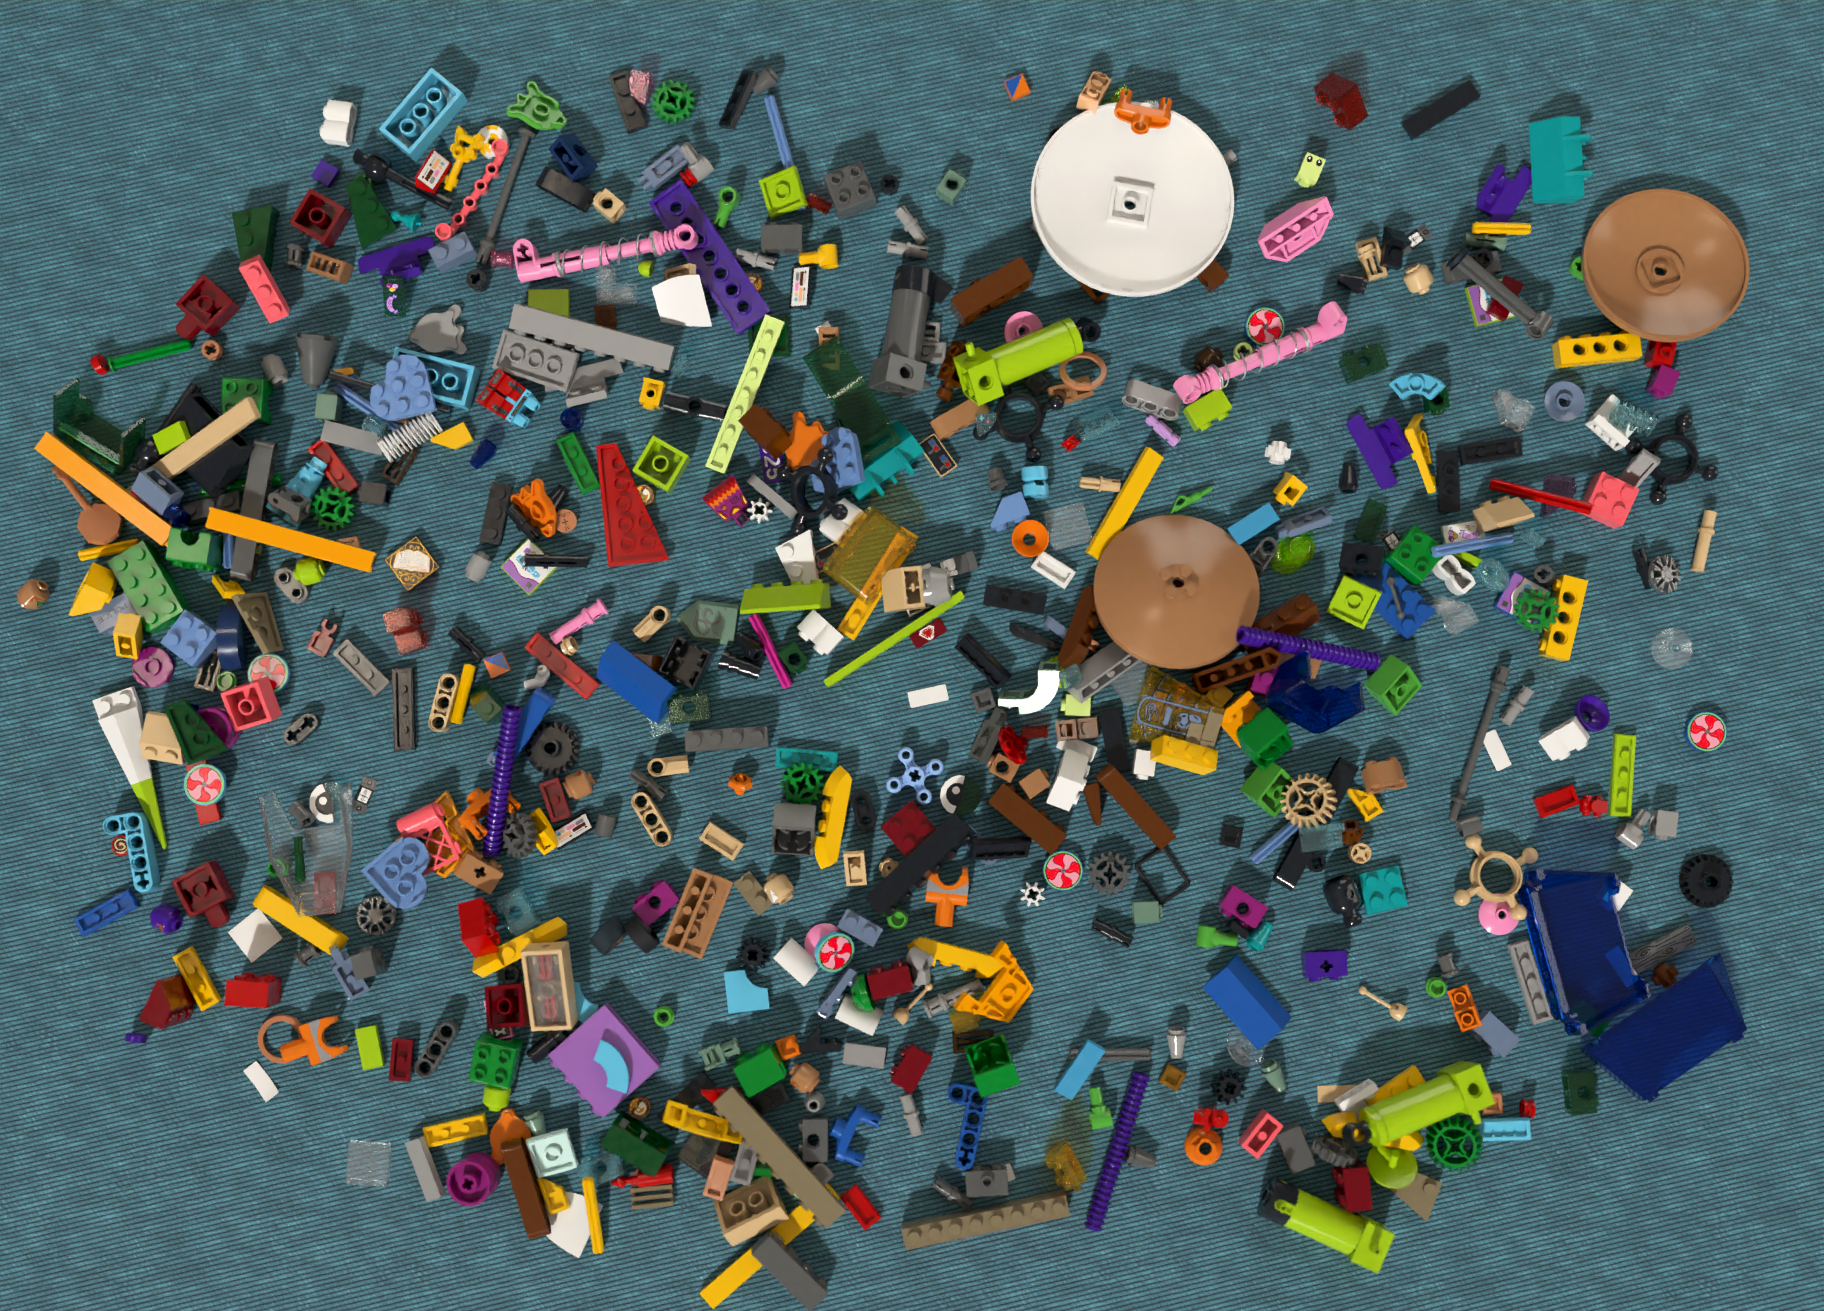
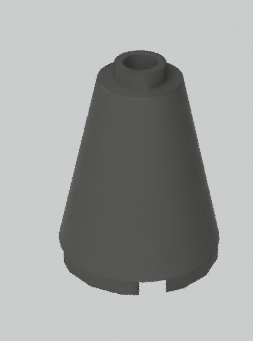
(315, 357)

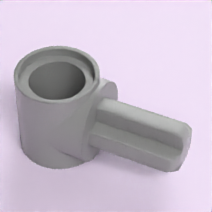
(698, 165)
(1631, 833)

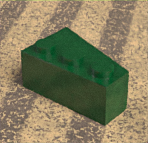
(256, 233)

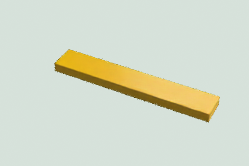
(1125, 502)
(859, 612)

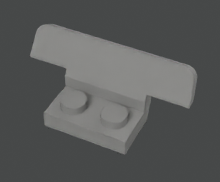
(590, 382)

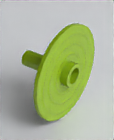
(1392, 1166)

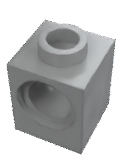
(1663, 824)

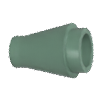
(1272, 1072)
(535, 1122)

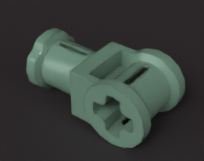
(716, 1055)

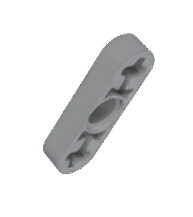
(772, 496)

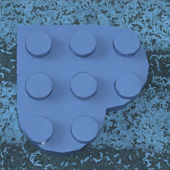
(405, 391)
(847, 461)
(400, 871)

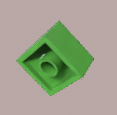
(1393, 684)
(1266, 787)

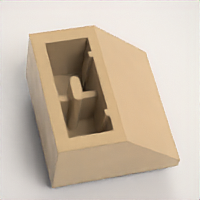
(903, 589)

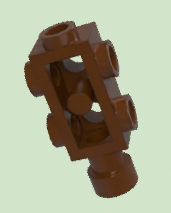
(948, 372)

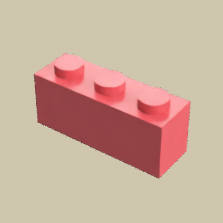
(264, 288)

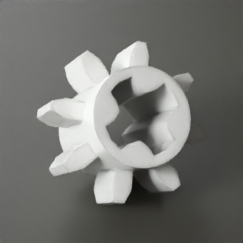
(1277, 452)
(760, 517)
(1026, 891)

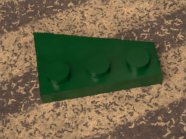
(368, 213)
(193, 733)

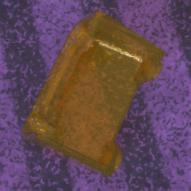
(868, 554)

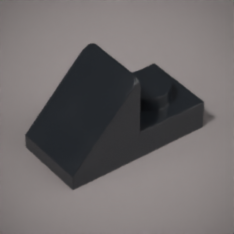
(1392, 248)
(814, 1043)

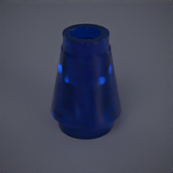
(483, 453)

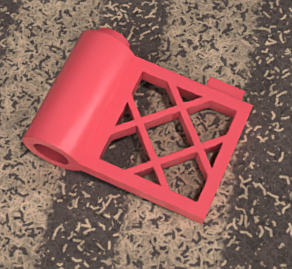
(425, 821)

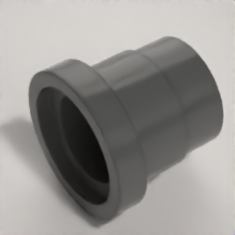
(996, 479)

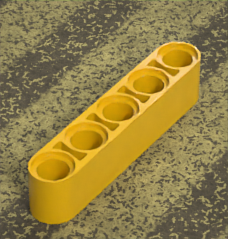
(308, 927)

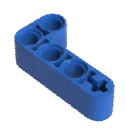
(531, 716)
(966, 1125)

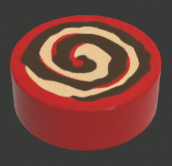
(119, 846)

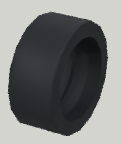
(640, 934)

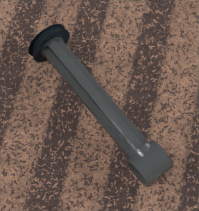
(1535, 322)

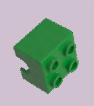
(237, 389)
(188, 554)
(1413, 555)
(1264, 738)
(495, 1061)
(992, 1065)
(759, 1068)

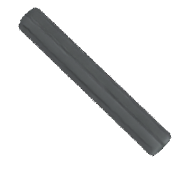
(1120, 1054)

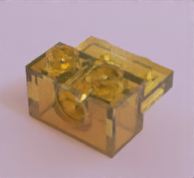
(1063, 1157)

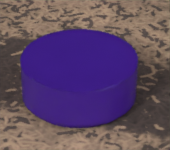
(135, 1037)

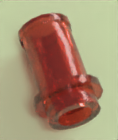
(818, 203)
(1034, 732)

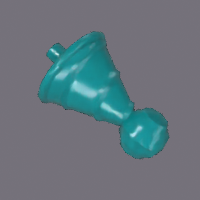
(410, 220)

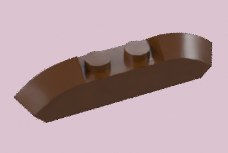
(1080, 631)
(1235, 670)

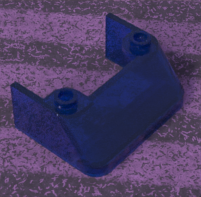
(1307, 706)

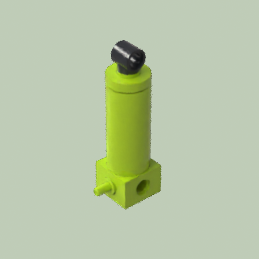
(985, 373)
(1455, 1090)

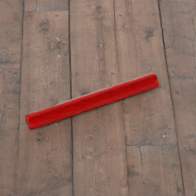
(1541, 496)

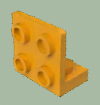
(1237, 713)

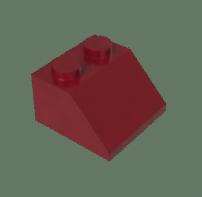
(506, 1006)

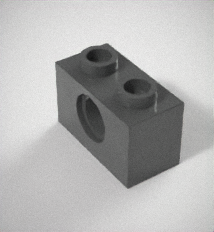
(814, 1151)

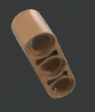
(957, 418)

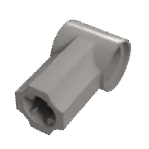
(920, 963)

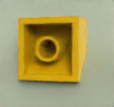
(94, 590)

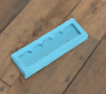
(1503, 1129)

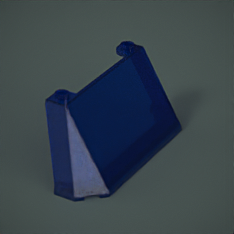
(1580, 947)
(1671, 1032)

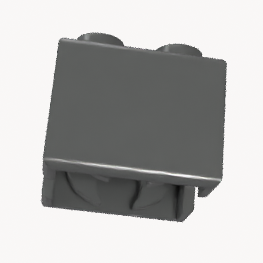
(849, 190)
(793, 828)

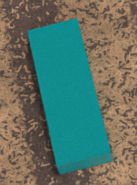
(823, 759)

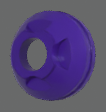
(1596, 712)

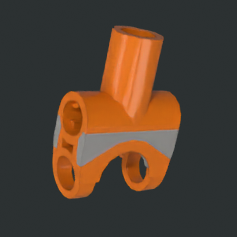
(947, 897)
(312, 1043)

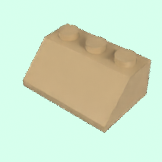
(750, 1210)

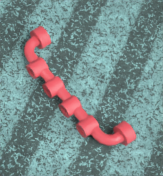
(443, 230)

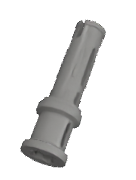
(943, 1002)

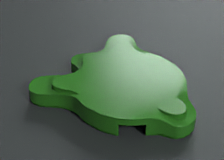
(537, 109)

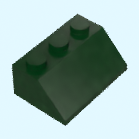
(637, 1144)

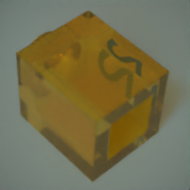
(963, 1021)

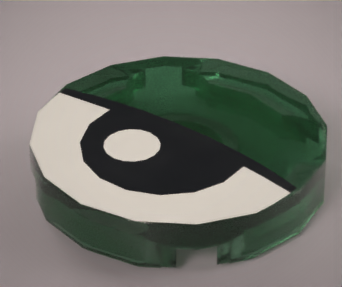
(960, 795)

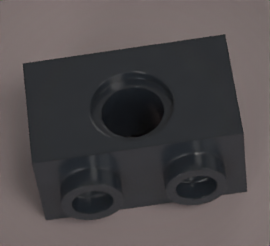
(1353, 552)

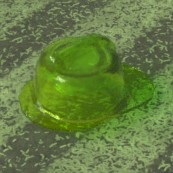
(1293, 554)

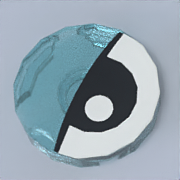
(326, 802)

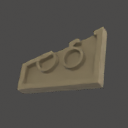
(259, 618)
(1420, 1194)

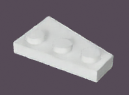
(799, 558)

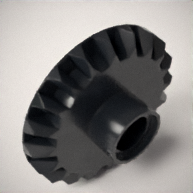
(566, 748)
(1693, 880)

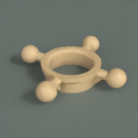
(1462, 897)

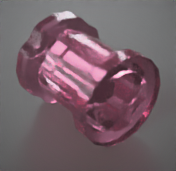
(502, 259)

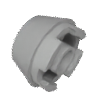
(937, 585)

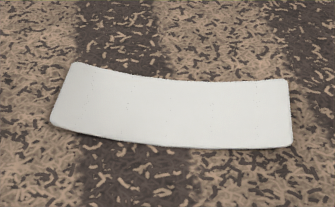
(1078, 746)
(261, 1081)

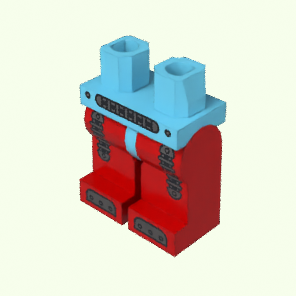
(516, 401)

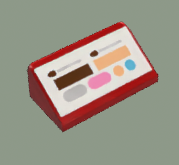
(432, 172)

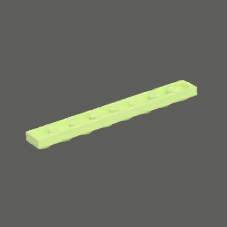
(745, 393)

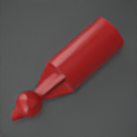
(639, 1179)

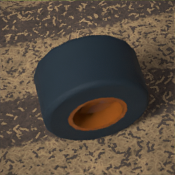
(609, 935)

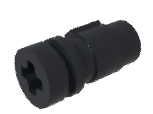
(740, 665)
(546, 1045)

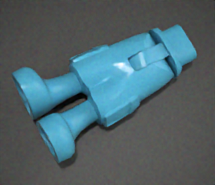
(305, 483)

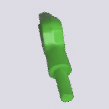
(1188, 500)

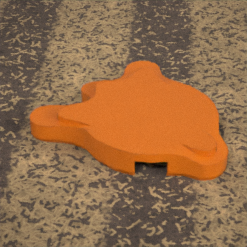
(806, 442)
(537, 506)
(506, 1129)

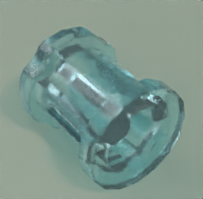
(375, 425)

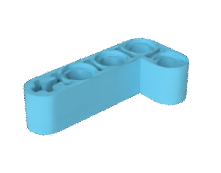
(135, 852)

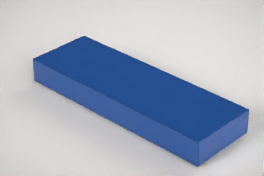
(106, 912)

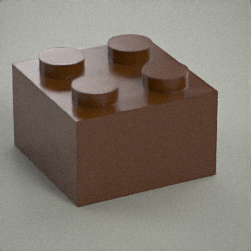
(766, 431)

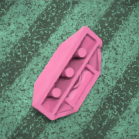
(1295, 229)

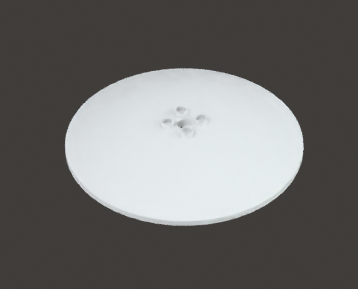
(1170, 176)

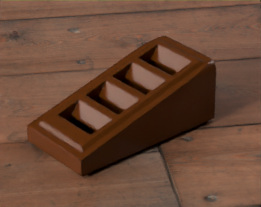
(1092, 797)

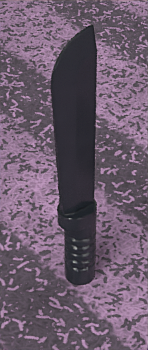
(1033, 637)

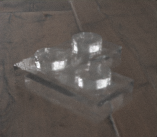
(610, 292)

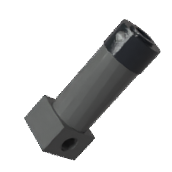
(899, 366)

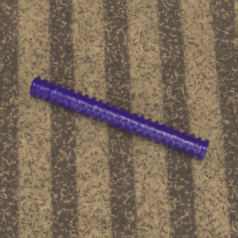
(1317, 650)
(501, 780)
(1116, 1151)

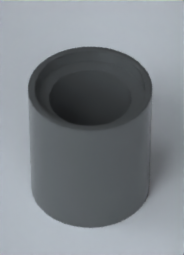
(605, 825)
(1469, 825)

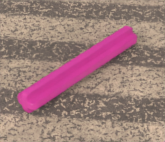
(770, 650)

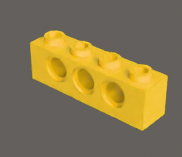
(1566, 357)
(1576, 591)

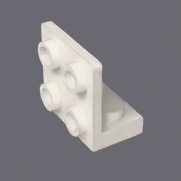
(1604, 427)
(1353, 1099)

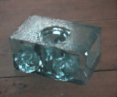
(528, 915)
(614, 1167)

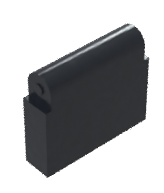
(222, 464)

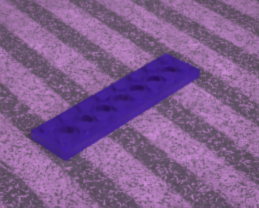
(723, 259)

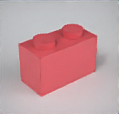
(1260, 1133)

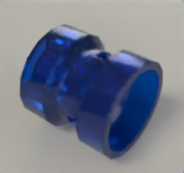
(568, 420)

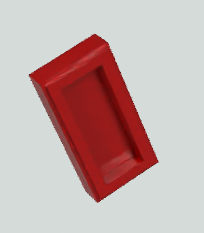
(1556, 801)
(860, 1206)

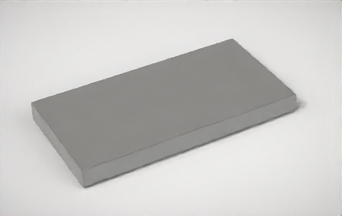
(536, 361)

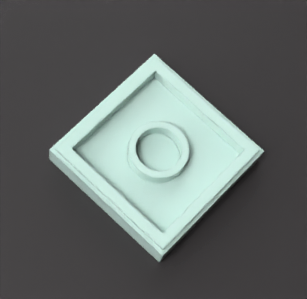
(552, 1153)

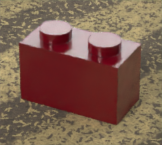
(911, 1067)

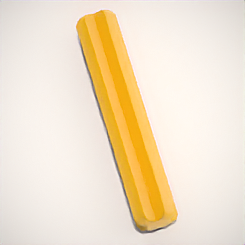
(1501, 228)
(106, 550)
(463, 694)

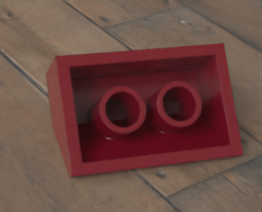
(168, 1003)

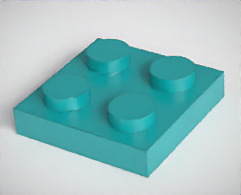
(1382, 890)

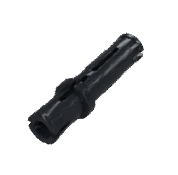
(546, 560)

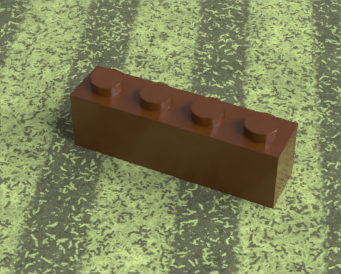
(1026, 818)

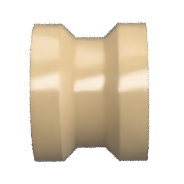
(1361, 856)

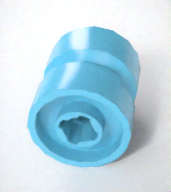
(1035, 482)

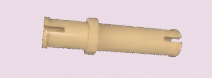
(1703, 542)

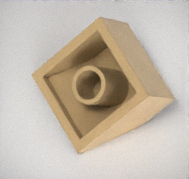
(1501, 514)
(159, 740)

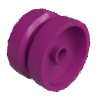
(221, 724)
(473, 1179)

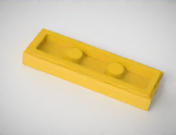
(197, 978)
(456, 1130)

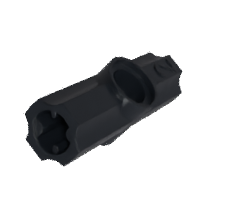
(682, 404)

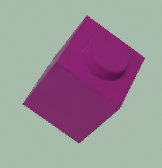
(1662, 381)

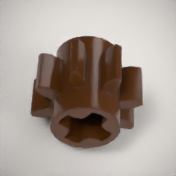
(1352, 832)
(1664, 975)

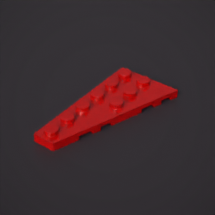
(627, 524)

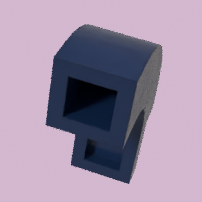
(230, 637)

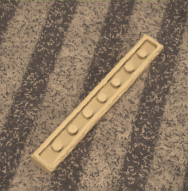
(208, 438)

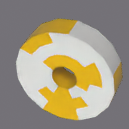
(491, 133)

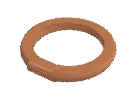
(1079, 386)
(261, 1035)

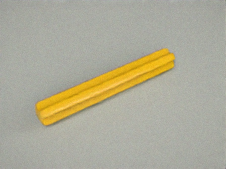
(593, 1214)

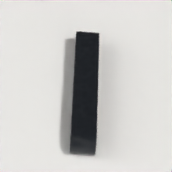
(1294, 860)

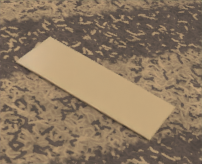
(1330, 1092)

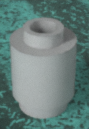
(274, 370)
(477, 566)

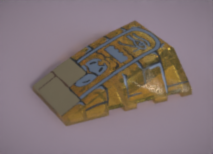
(1174, 711)

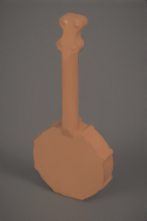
(97, 522)

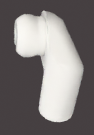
(540, 679)

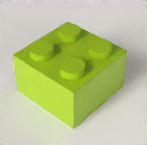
(661, 464)

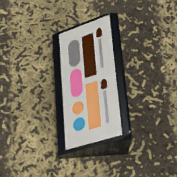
(800, 287)
(573, 830)

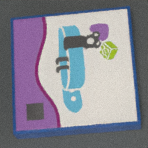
(1518, 585)

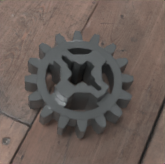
(519, 835)
(1109, 862)
(1334, 1150)

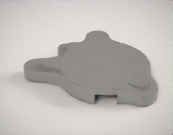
(439, 333)

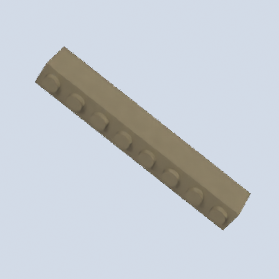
(779, 1156)
(985, 1220)

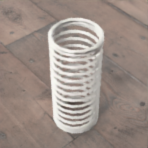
(386, 450)

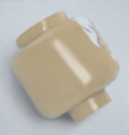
(778, 888)

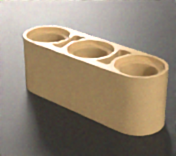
(437, 710)
(643, 813)

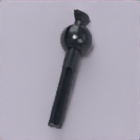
(379, 168)
(146, 449)

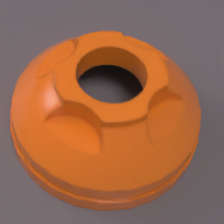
(1037, 530)
(1195, 1139)

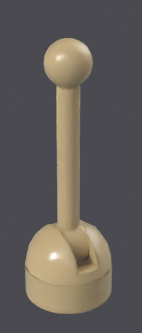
(1396, 1010)
(902, 1013)

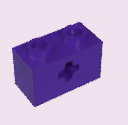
(1313, 959)

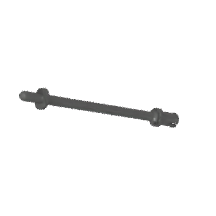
(487, 243)
(1497, 688)

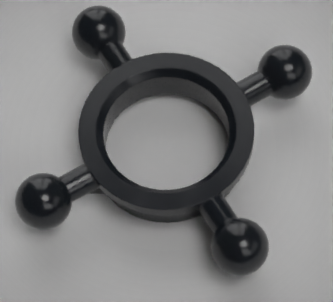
(1033, 453)
(1708, 472)
(797, 491)

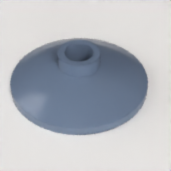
(1572, 397)

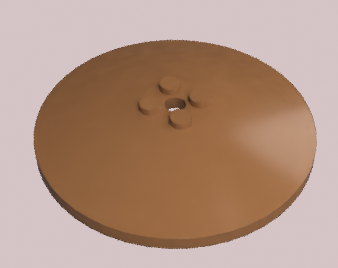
(1685, 238)
(1169, 623)

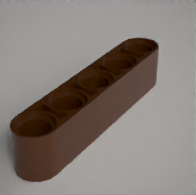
(1135, 806)
(526, 1188)

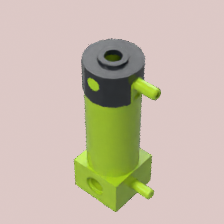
(1354, 1235)

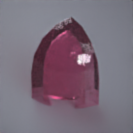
(641, 86)

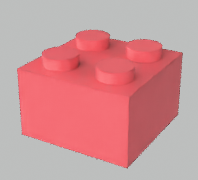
(1610, 499)
(251, 704)

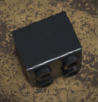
(686, 662)

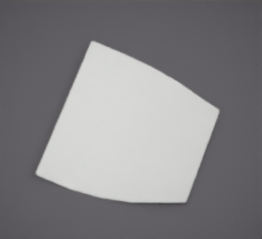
(682, 301)
(571, 1226)

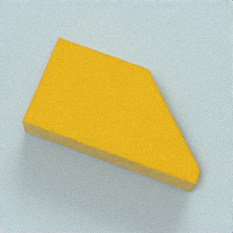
(454, 437)
(225, 588)
(1365, 804)
(553, 1195)

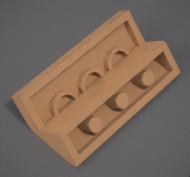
(697, 913)

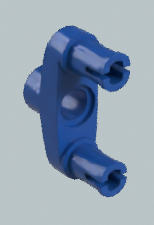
(845, 1129)

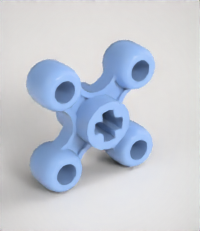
(906, 779)

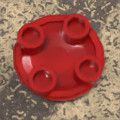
(1013, 745)

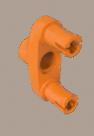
(1142, 117)
(479, 808)

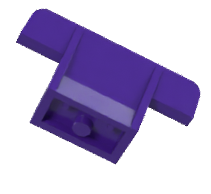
(1502, 195)
(398, 260)
(1380, 447)

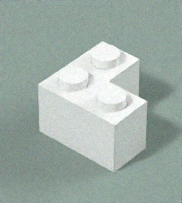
(1069, 780)

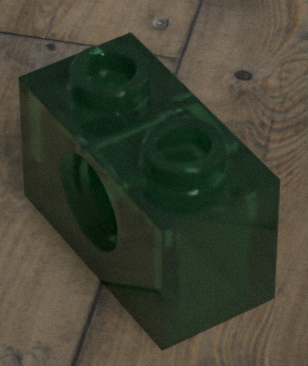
(1354, 371)
(701, 712)
(1574, 1079)

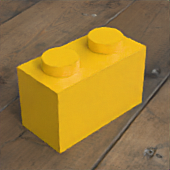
(128, 635)

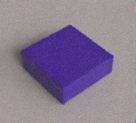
(325, 173)

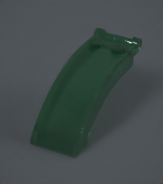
(851, 397)

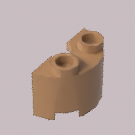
(1383, 776)

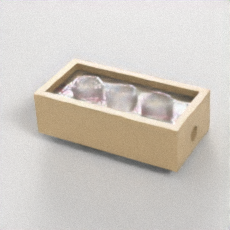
(549, 986)

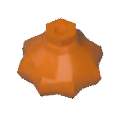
(740, 783)

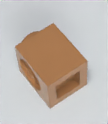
(1009, 774)
(1034, 782)

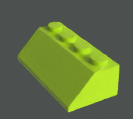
(786, 598)

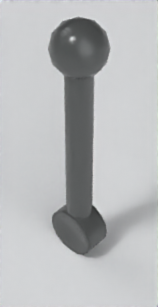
(1390, 581)

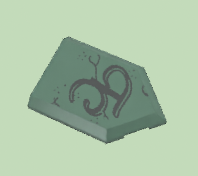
(710, 622)

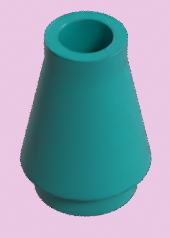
(1259, 936)

